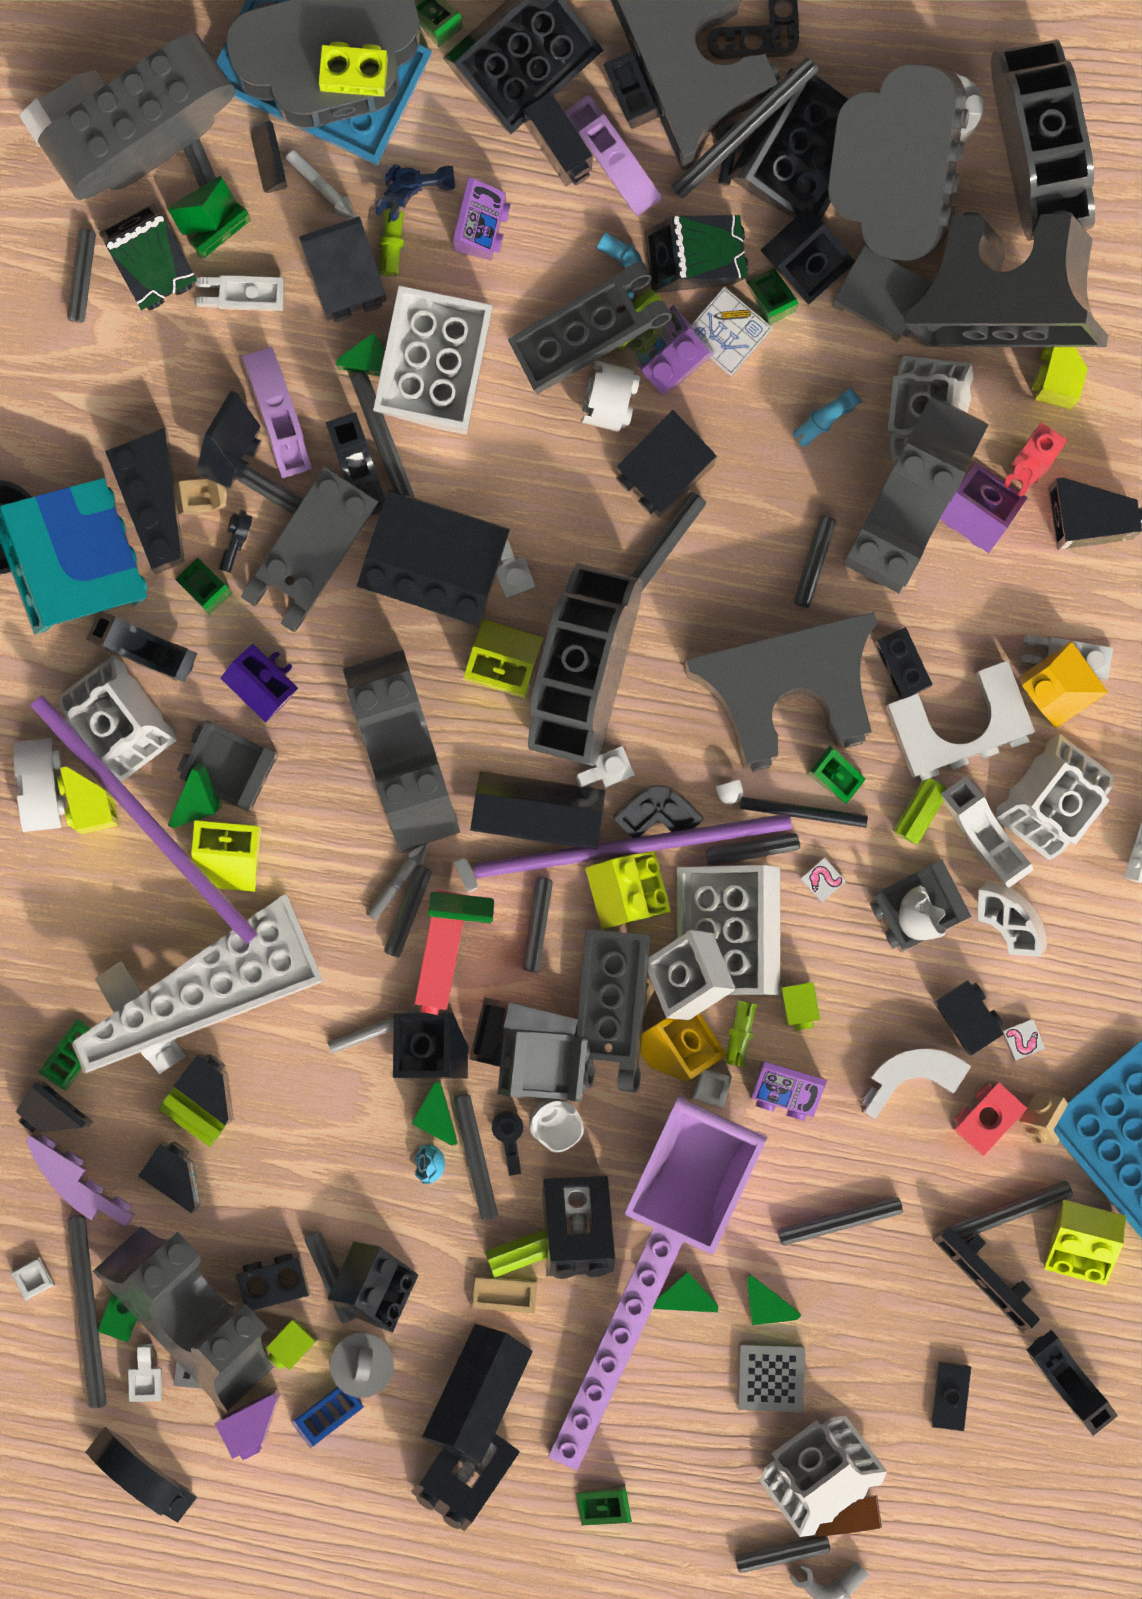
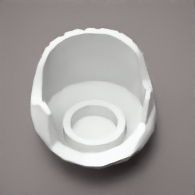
(919, 917)
(556, 1124)

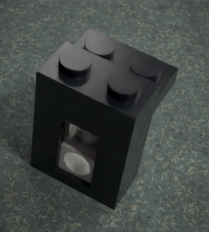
(581, 1251)
(451, 1496)

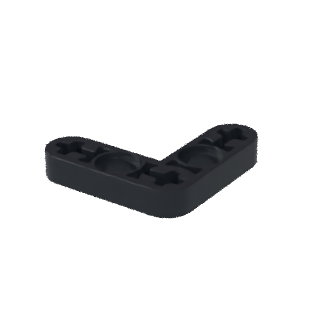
(767, 33)

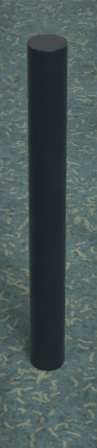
(804, 812)

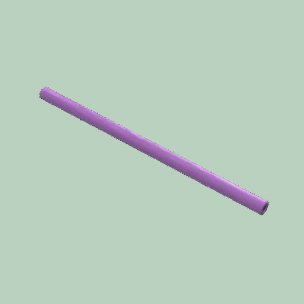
(144, 819)
(633, 846)

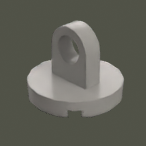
(361, 1365)

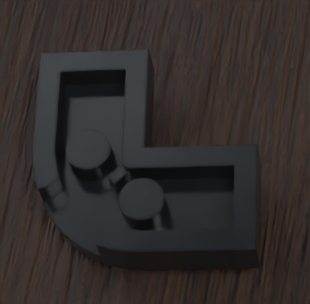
(657, 804)

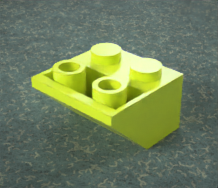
(1061, 377)
(503, 658)
(89, 805)
(227, 854)
(628, 889)
(1085, 1242)

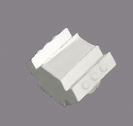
(914, 385)
(116, 718)
(1056, 798)
(821, 1473)

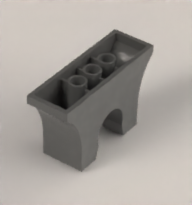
(685, 86)
(1024, 307)
(916, 494)
(808, 662)
(400, 751)
(195, 1325)

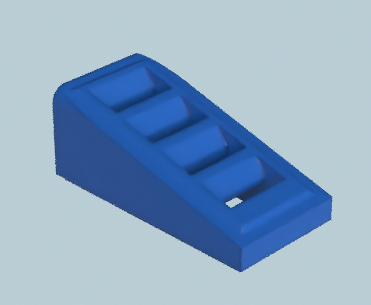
(304, 1430)

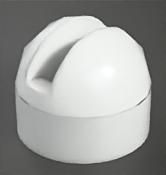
(730, 792)

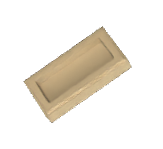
(504, 1294)

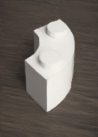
(59, 101)
(38, 790)
(1013, 918)

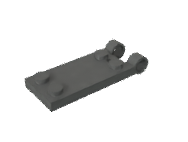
(586, 329)
(313, 544)
(614, 1002)

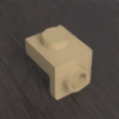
(199, 496)
(1042, 1117)

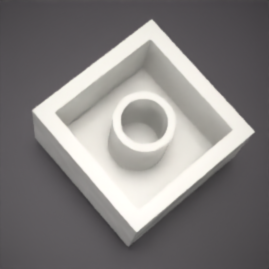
(689, 975)

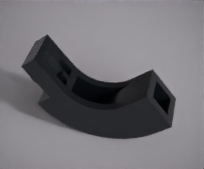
(355, 456)
(141, 647)
(1071, 1382)
(138, 1476)

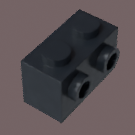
(969, 1017)

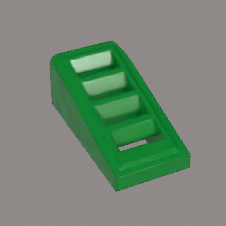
(53, 1076)

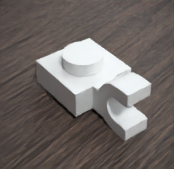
(514, 574)
(610, 769)
(145, 1380)

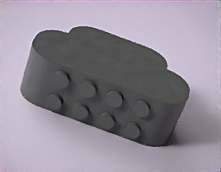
(280, 50)
(138, 119)
(1044, 133)
(900, 160)
(583, 663)

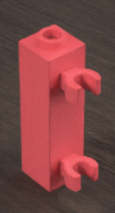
(1035, 457)
(439, 963)

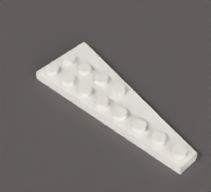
(208, 989)

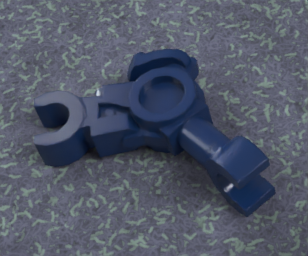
(406, 182)

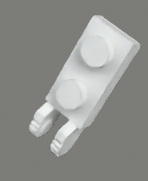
(243, 293)
(1097, 656)

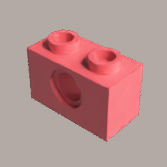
(1006, 1109)

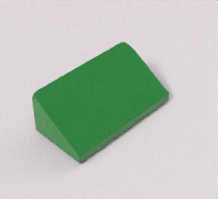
(206, 242)
(461, 907)

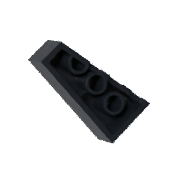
(146, 482)

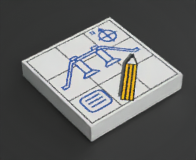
(730, 330)

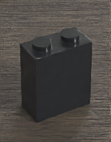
(558, 140)

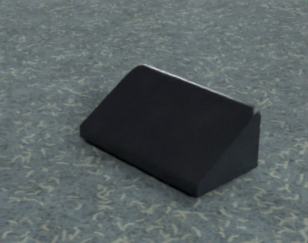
(268, 158)

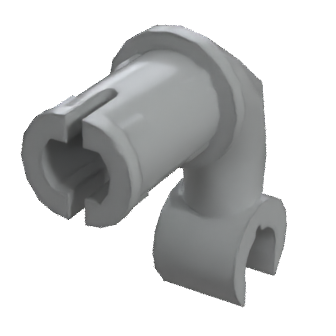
(837, 1590)

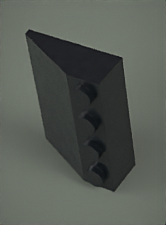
(522, 56)
(793, 151)
(433, 557)

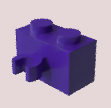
(260, 682)

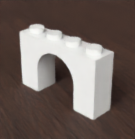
(1006, 724)

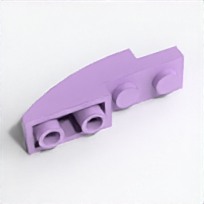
(613, 155)
(277, 412)
(66, 1175)

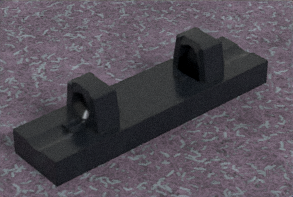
(1006, 1299)

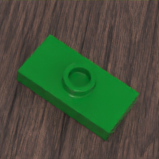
(117, 1320)

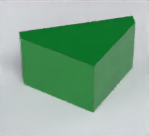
(438, 20)
(203, 208)
(772, 296)
(363, 357)
(203, 586)
(836, 775)
(196, 799)
(435, 1116)
(685, 1295)
(767, 1306)
(604, 1506)

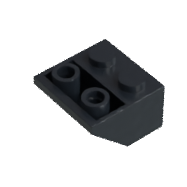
(373, 1286)

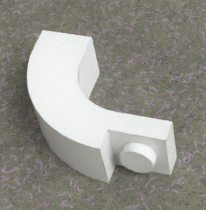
(984, 832)
(119, 989)
(925, 1063)

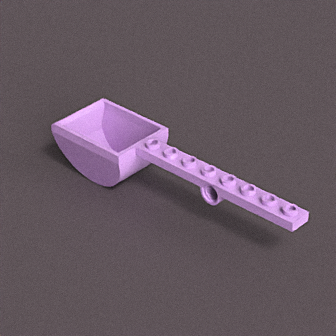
(686, 1198)

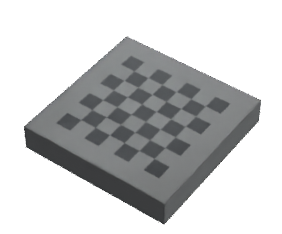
(771, 1378)

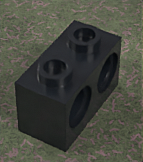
(631, 90)
(903, 663)
(275, 1290)

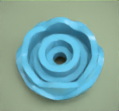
(429, 1163)

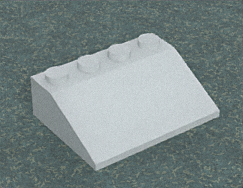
(433, 359)
(742, 914)

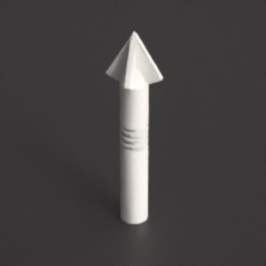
(341, 204)

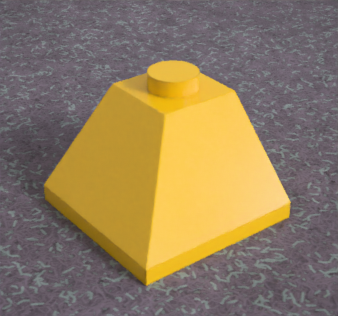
(1062, 684)
(681, 1047)

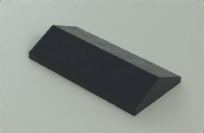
(538, 810)
(477, 1393)

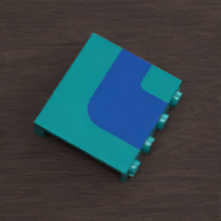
(69, 554)

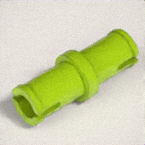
(391, 245)
(740, 1033)

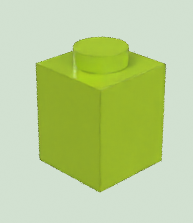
(800, 1005)
(290, 1345)

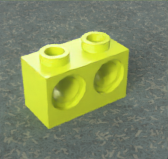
(351, 79)

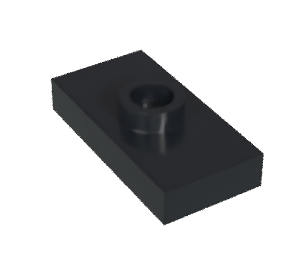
(951, 1396)

